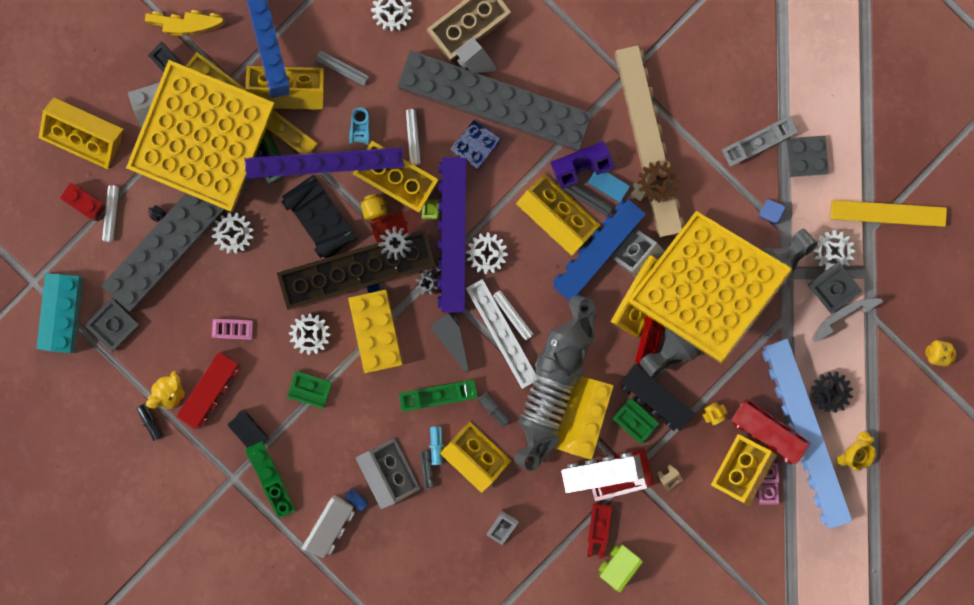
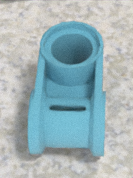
(359, 128)

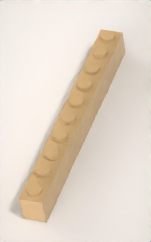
(647, 134)

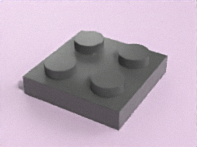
(807, 156)
(834, 287)
(112, 324)

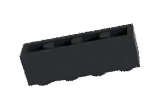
(656, 397)

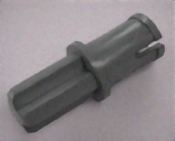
(494, 409)

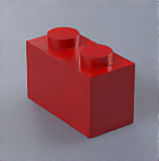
(83, 201)

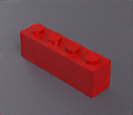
(207, 391)
(771, 432)

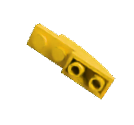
(192, 24)

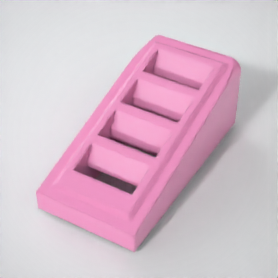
(215, 329)

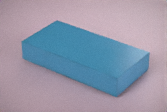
(609, 185)

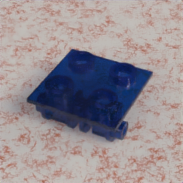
(475, 144)

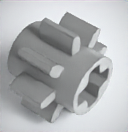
(428, 279)

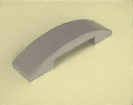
(759, 141)
(825, 328)

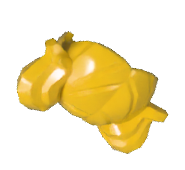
(163, 389)
(865, 451)

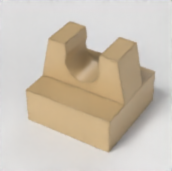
(671, 479)

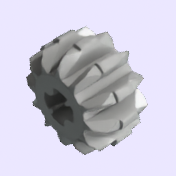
(400, 238)

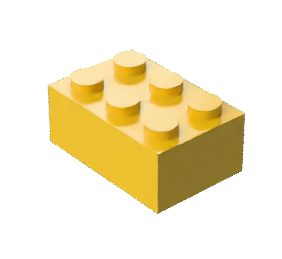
(743, 469)

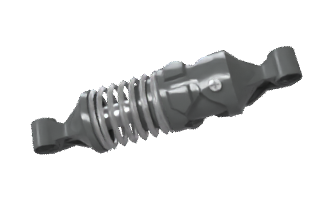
(556, 375)

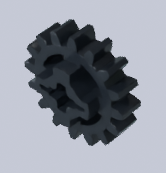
(830, 399)

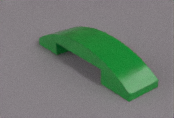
(437, 395)

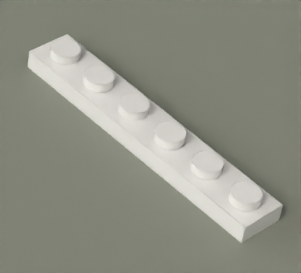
(501, 333)

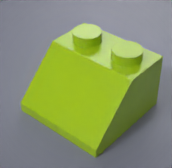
(619, 567)

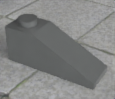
(450, 335)

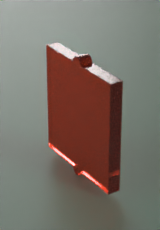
(388, 221)

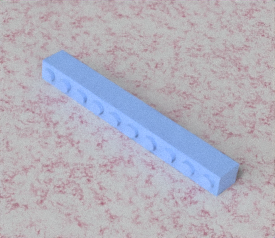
(803, 421)

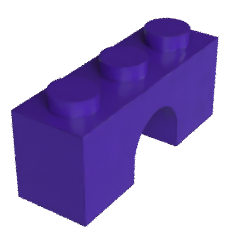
(593, 157)

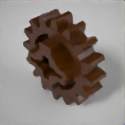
(655, 173)

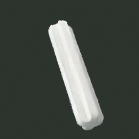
(413, 139)
(110, 213)
(512, 315)

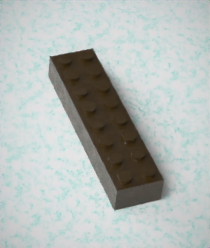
(353, 271)

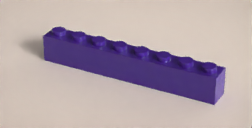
(323, 162)
(453, 234)

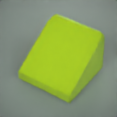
(431, 211)

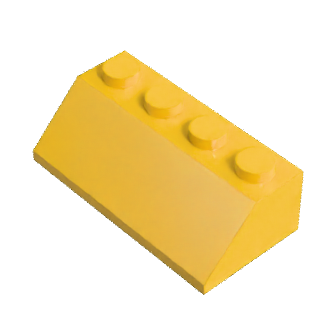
(304, 87)
(80, 133)
(406, 184)
(558, 214)
(584, 417)

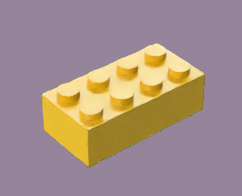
(375, 331)

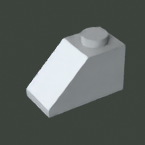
(474, 58)

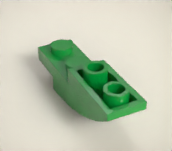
(270, 479)

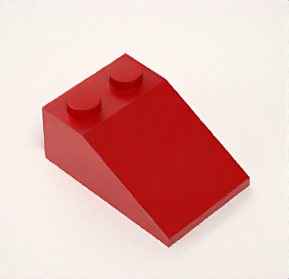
(627, 487)

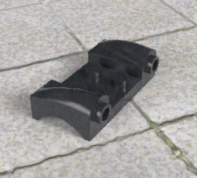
(319, 217)

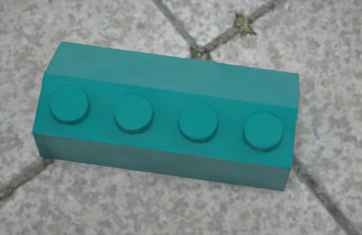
(60, 313)

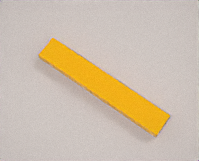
(888, 213)

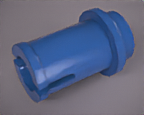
(358, 501)

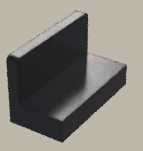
(247, 429)

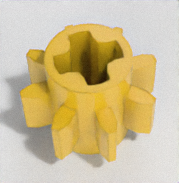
(714, 413)

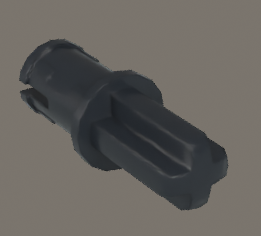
(149, 422)

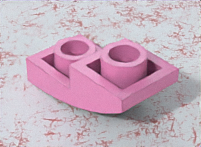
(768, 490)

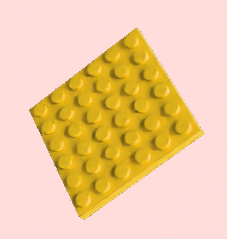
(200, 135)
(709, 286)

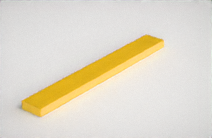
(277, 124)

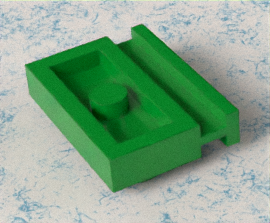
(309, 389)
(635, 421)

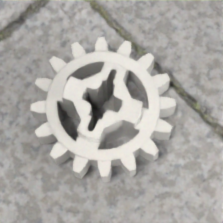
(384, 11)
(232, 225)
(827, 245)
(495, 253)
(316, 328)

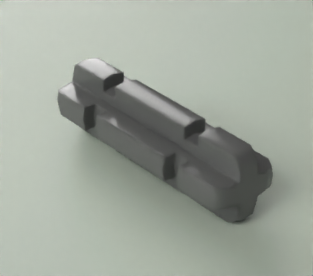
(426, 468)

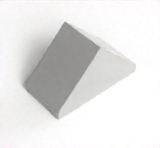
(502, 527)

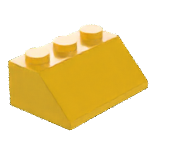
(475, 457)

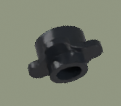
(156, 213)

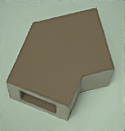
(636, 194)

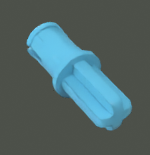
(436, 445)

